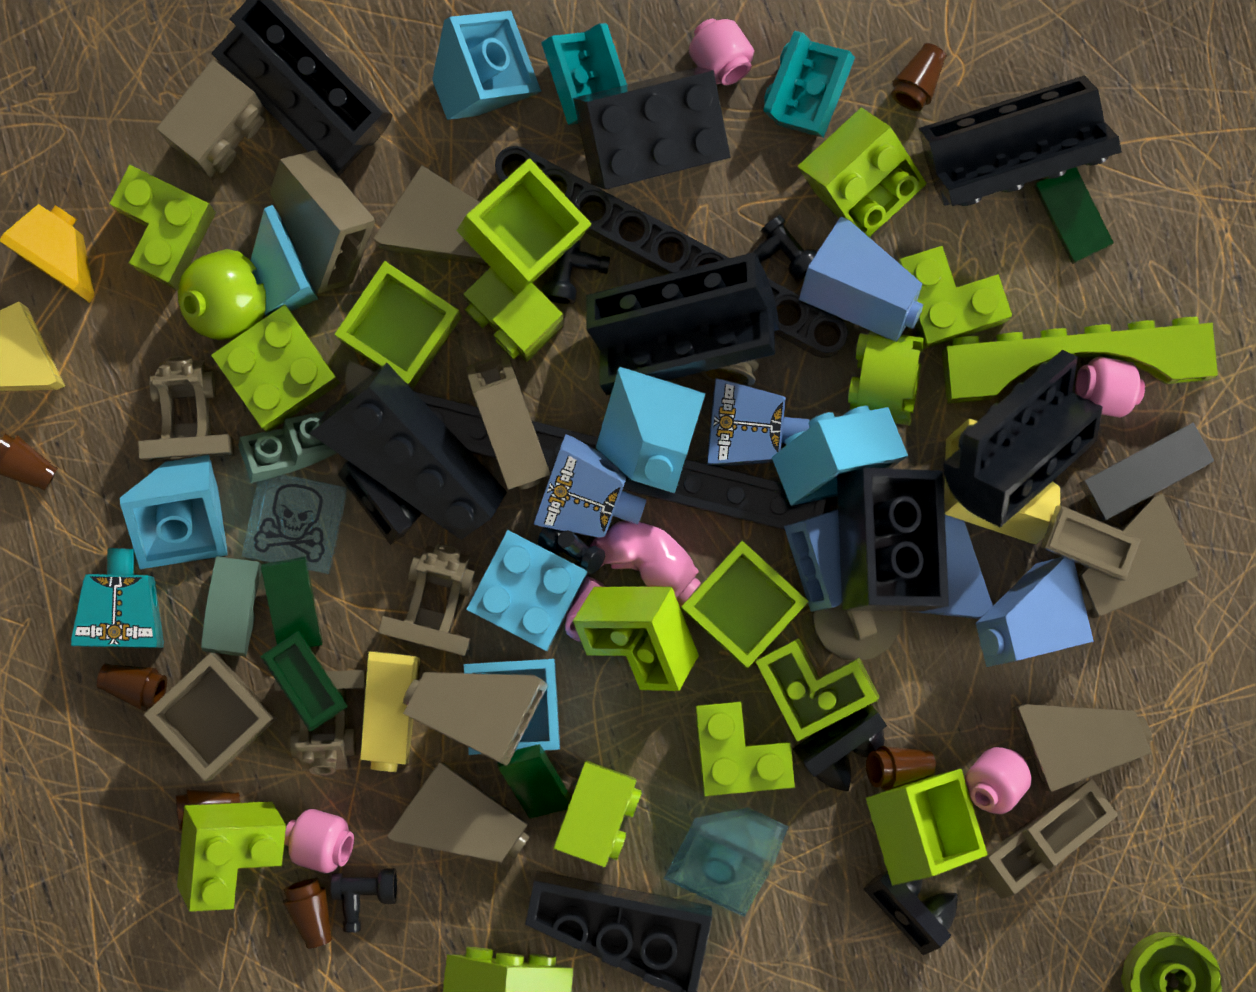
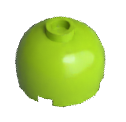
(221, 295)

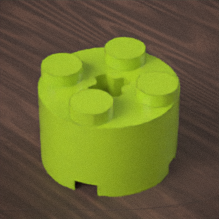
(887, 374)
(1170, 952)

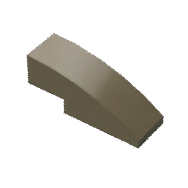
(1046, 839)

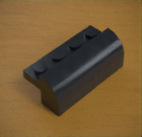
(302, 83)
(1018, 142)
(684, 321)
(1023, 443)

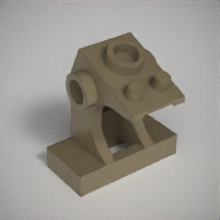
(184, 379)
(446, 568)
(328, 752)

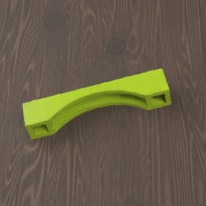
(1168, 353)

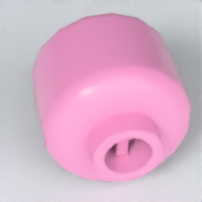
(722, 48)
(1111, 384)
(998, 780)
(319, 841)

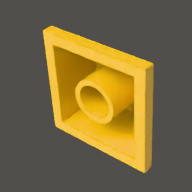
(53, 247)

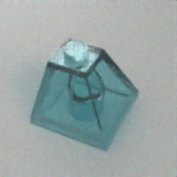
(728, 857)

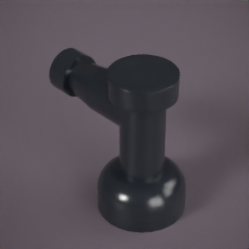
(778, 238)
(559, 288)
(567, 542)
(350, 888)

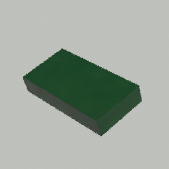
(1074, 215)
(291, 600)
(304, 681)
(535, 782)

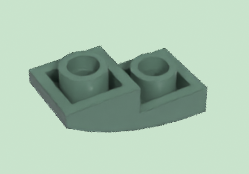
(283, 449)
(230, 606)

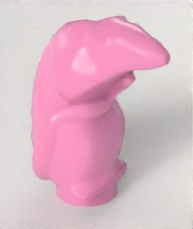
(651, 553)

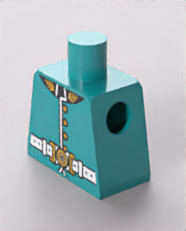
(118, 607)

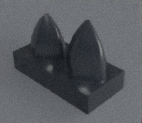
(386, 509)
(827, 749)
(921, 922)

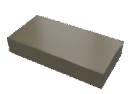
(1090, 543)

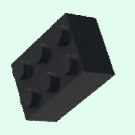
(652, 127)
(892, 540)

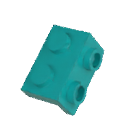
(582, 65)
(807, 85)

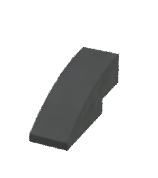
(1146, 472)

